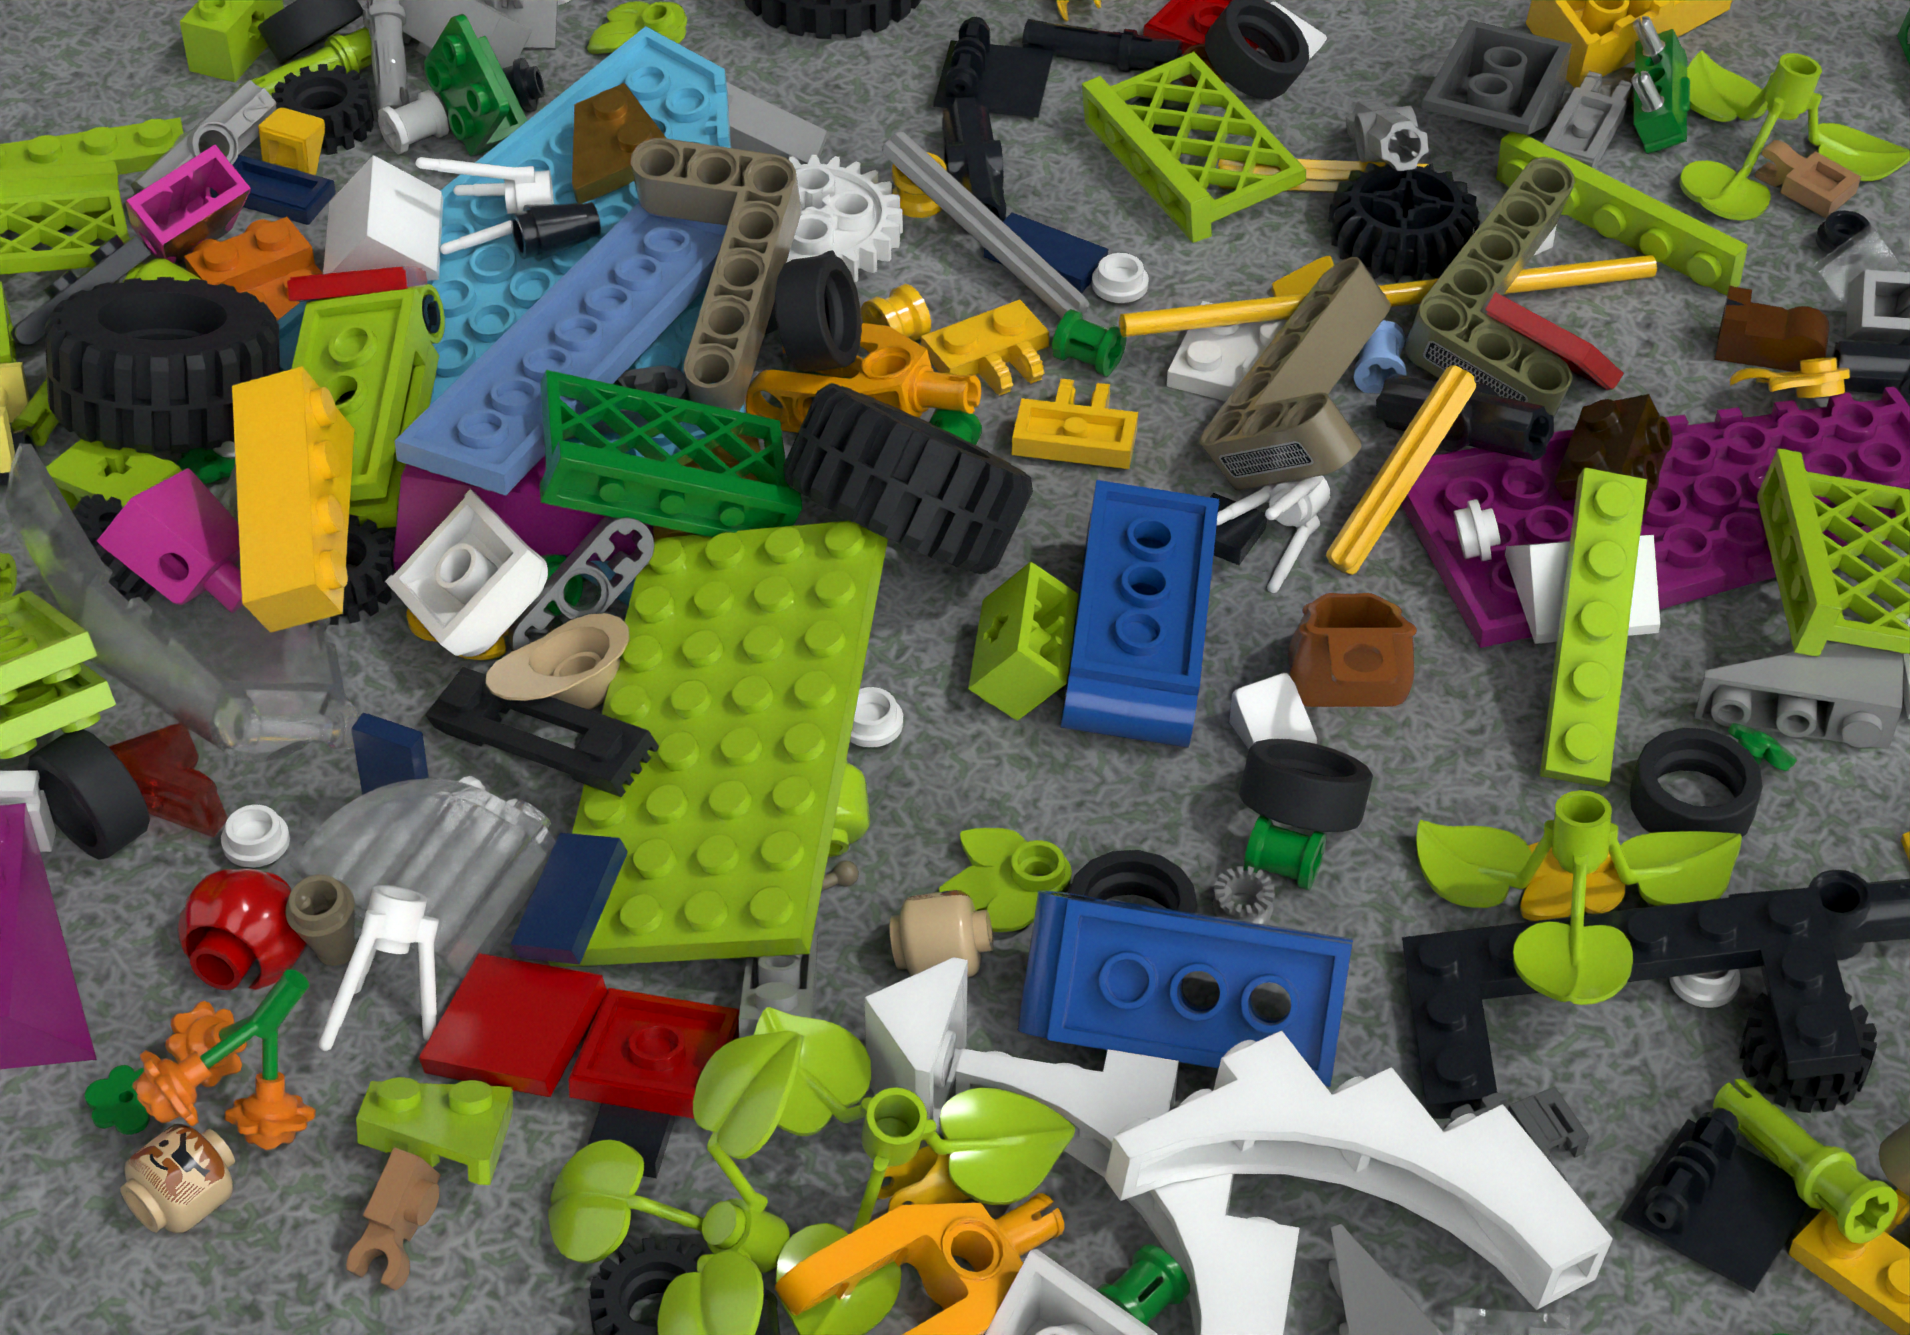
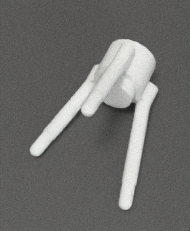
(520, 188)
(1291, 505)
(389, 925)

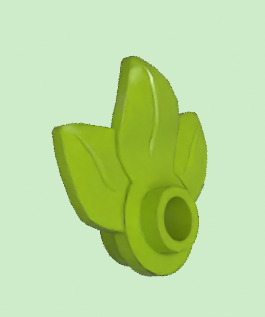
(631, 17)
(1003, 875)

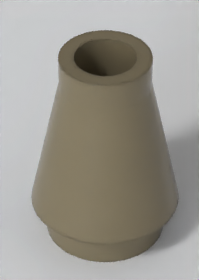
(324, 917)

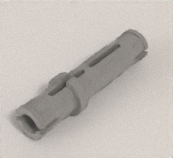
(385, 25)

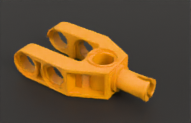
(892, 373)
(927, 1240)

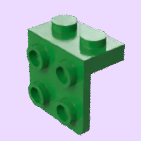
(472, 87)

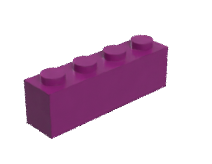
(545, 528)
(38, 991)

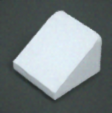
(1270, 712)

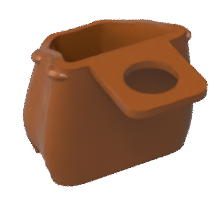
(1352, 652)

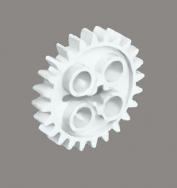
(845, 215)

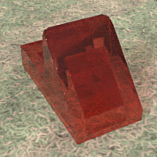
(166, 777)

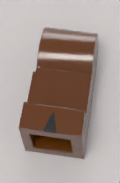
(1769, 334)

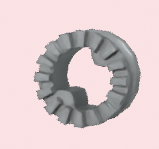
(1248, 883)

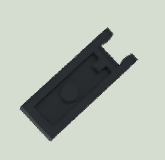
(112, 262)

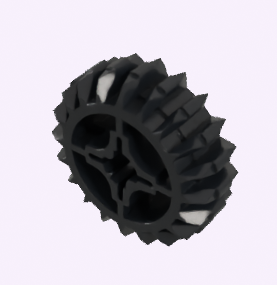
(1402, 220)

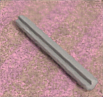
(983, 225)

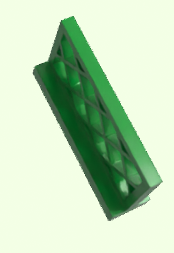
(660, 487)

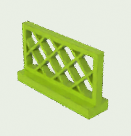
(1155, 157)
(47, 199)
(1806, 557)

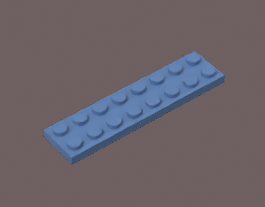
(584, 326)

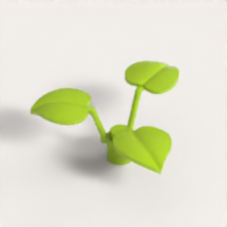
(1787, 94)
(1573, 961)
(741, 1103)
(995, 1138)

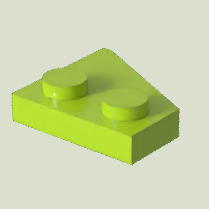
(437, 1120)

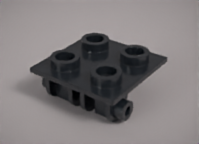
(998, 76)
(1718, 1201)

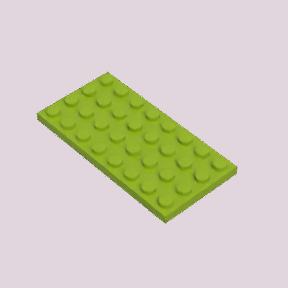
(751, 687)

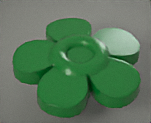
(1763, 747)

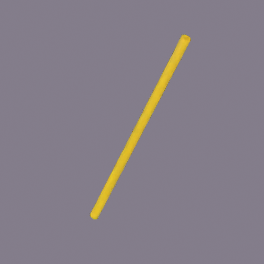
(1398, 295)

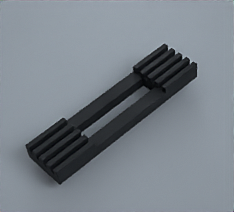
(600, 759)

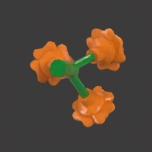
(207, 1050)

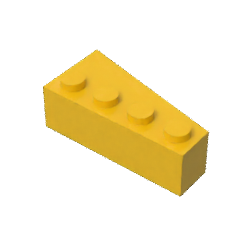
(1604, 29)
(291, 498)

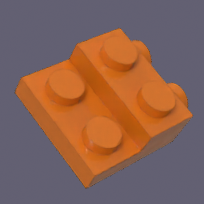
(257, 262)

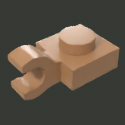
(1808, 181)
(398, 1205)

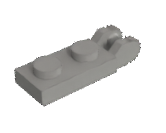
(1589, 120)

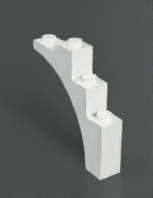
(1373, 1135)
(1233, 1264)

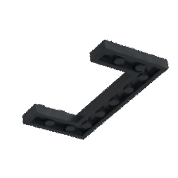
(1771, 930)

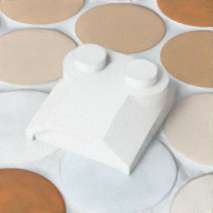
(470, 578)

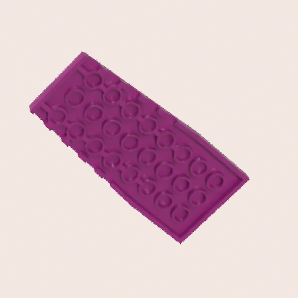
(1700, 514)

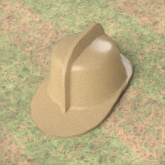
(566, 664)

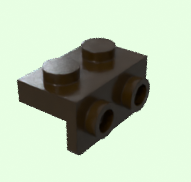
(1617, 438)

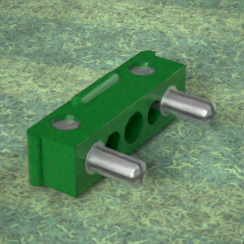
(1660, 87)

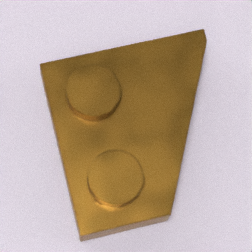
(603, 140)

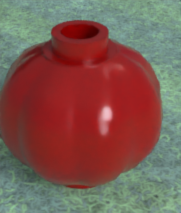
(233, 922)

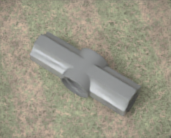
(229, 126)
(1387, 134)

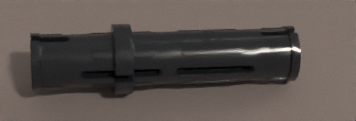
(1090, 44)

